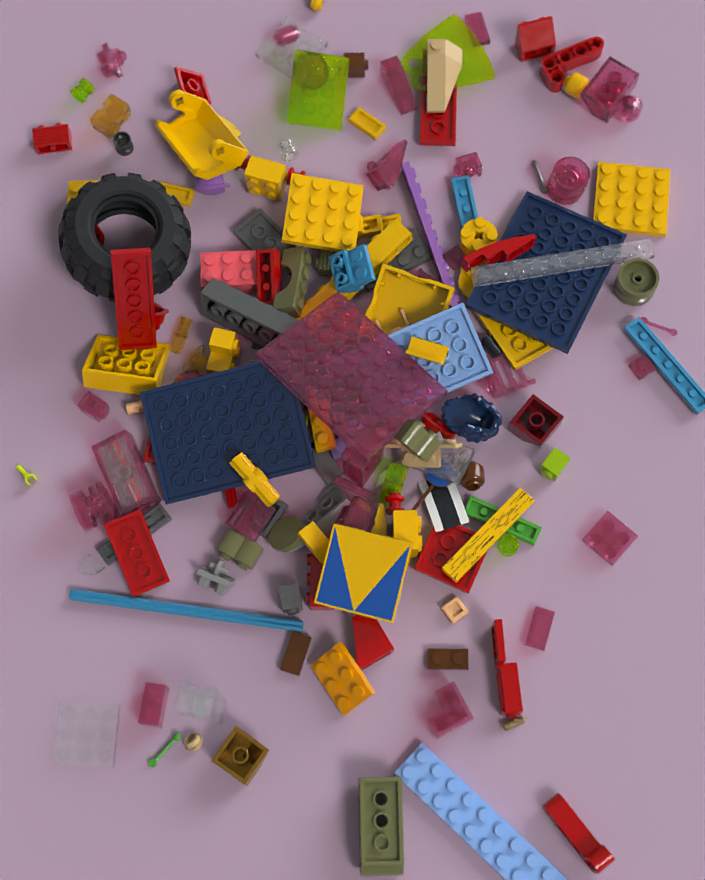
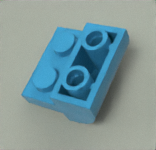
(351, 269)

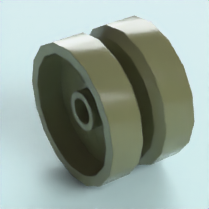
(636, 282)

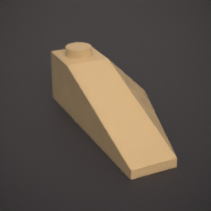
(443, 68)

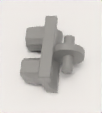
(223, 581)

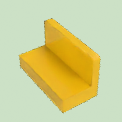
(427, 351)

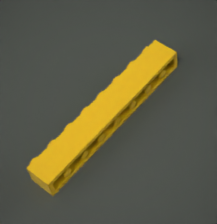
(381, 251)

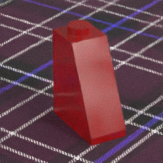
(370, 641)

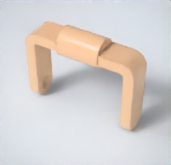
(398, 328)

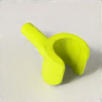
(25, 474)

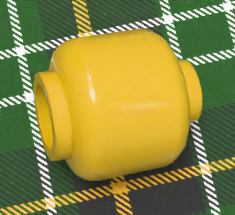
(575, 84)

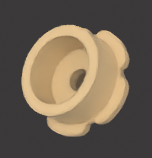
(193, 741)

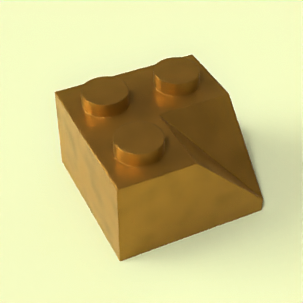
(240, 756)

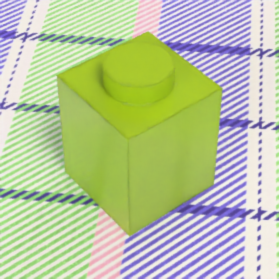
(554, 464)

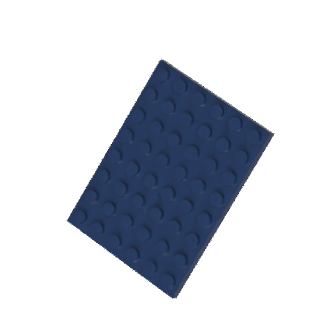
(555, 304)
(215, 417)

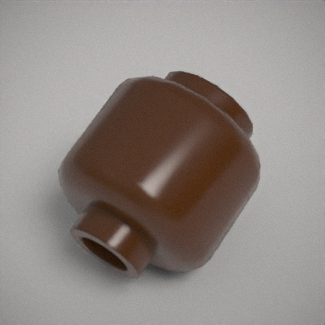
(473, 477)

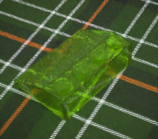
(318, 90)

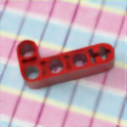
(567, 60)
(575, 831)

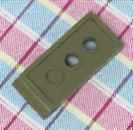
(381, 847)

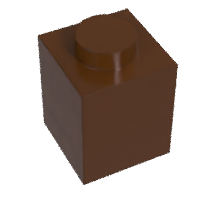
(357, 65)

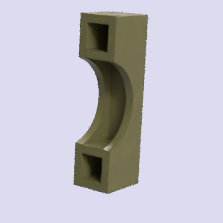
(291, 299)

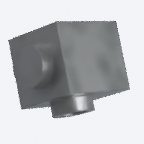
(290, 599)

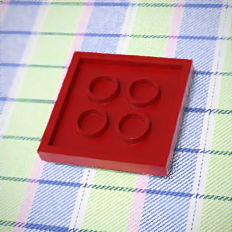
(440, 549)

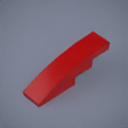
(502, 250)

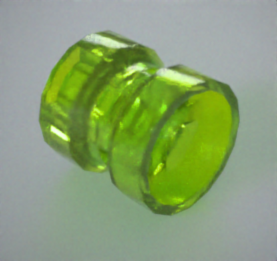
(82, 90)

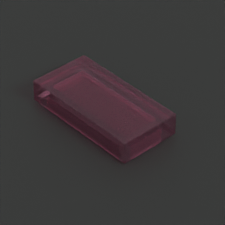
(477, 25)
(539, 628)

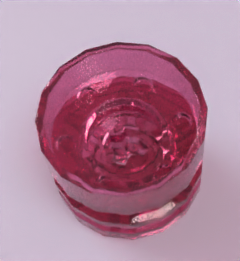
(568, 180)
(93, 506)

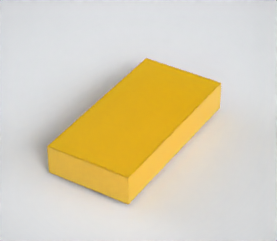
(367, 123)
(183, 194)
(315, 541)

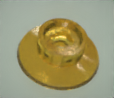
(196, 360)

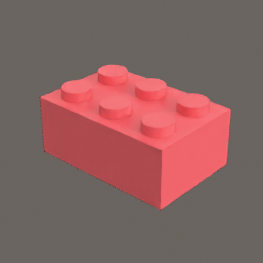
(231, 267)

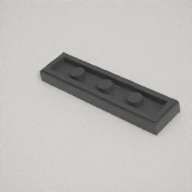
(154, 519)

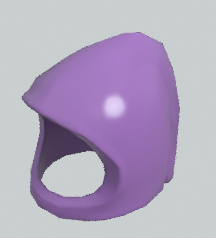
(210, 187)

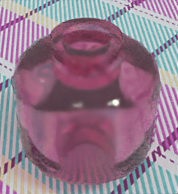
(629, 108)

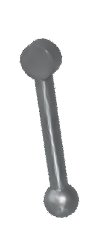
(544, 189)

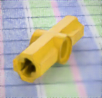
(255, 479)

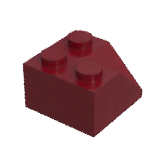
(535, 421)

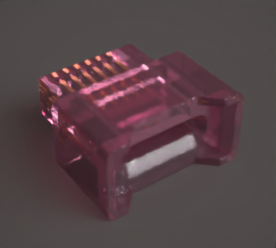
(357, 514)

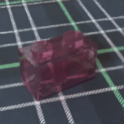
(153, 705)

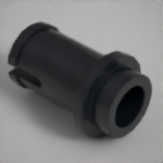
(491, 346)

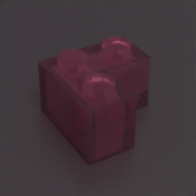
(455, 711)

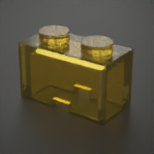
(111, 116)

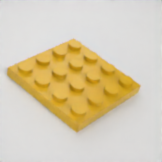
(632, 198)
(322, 213)
(514, 345)

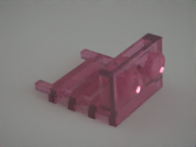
(495, 383)

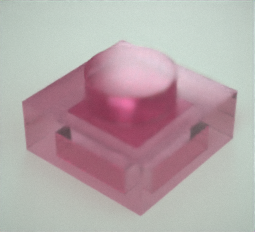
(454, 257)
(642, 367)

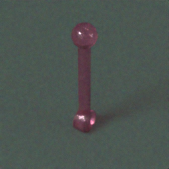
(673, 332)

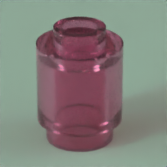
(286, 35)

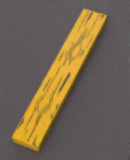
(487, 535)

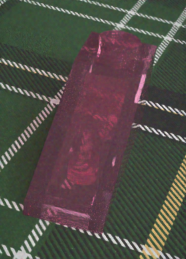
(398, 84)
(388, 167)

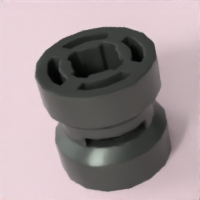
(123, 143)

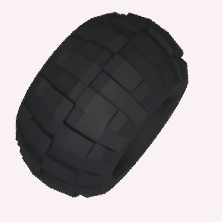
(118, 195)

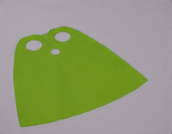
(475, 61)

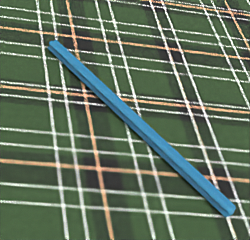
(186, 610)

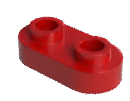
(436, 424)

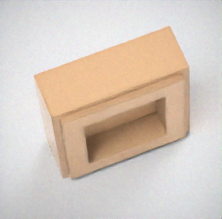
(454, 610)

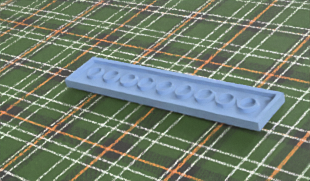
(473, 818)

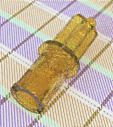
(181, 335)

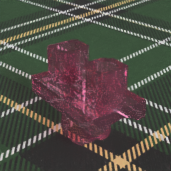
(114, 58)

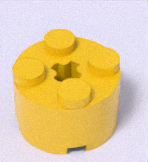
(476, 235)

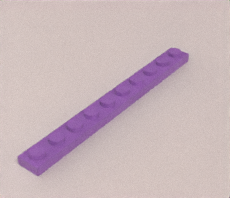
(425, 223)

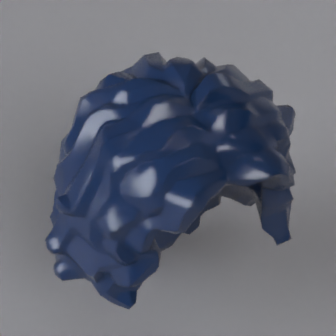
(472, 417)

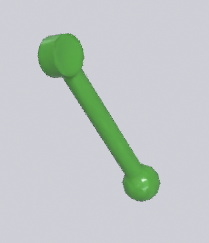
(153, 762)

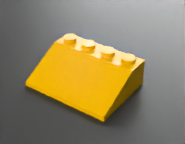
(124, 369)

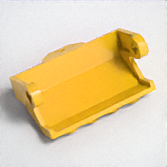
(202, 137)

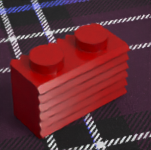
(52, 138)

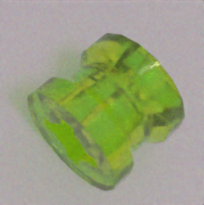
(510, 542)

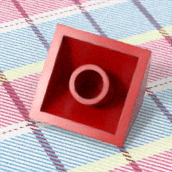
(192, 83)

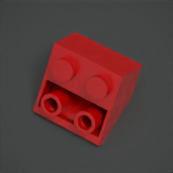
(535, 38)

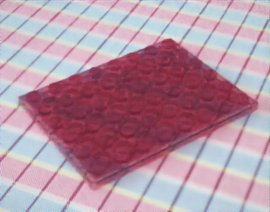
(351, 375)

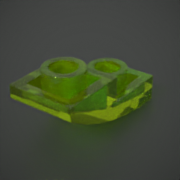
(394, 480)

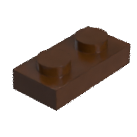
(447, 659)

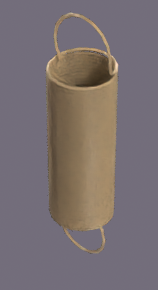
(513, 723)

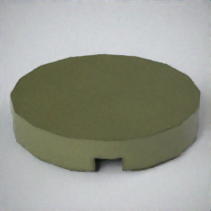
(284, 534)

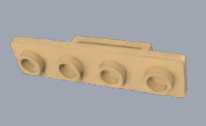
(412, 460)

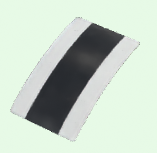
(444, 506)

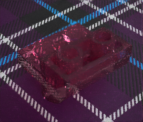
(249, 516)

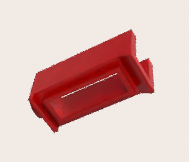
(509, 689)

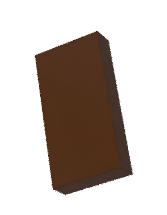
(296, 653)

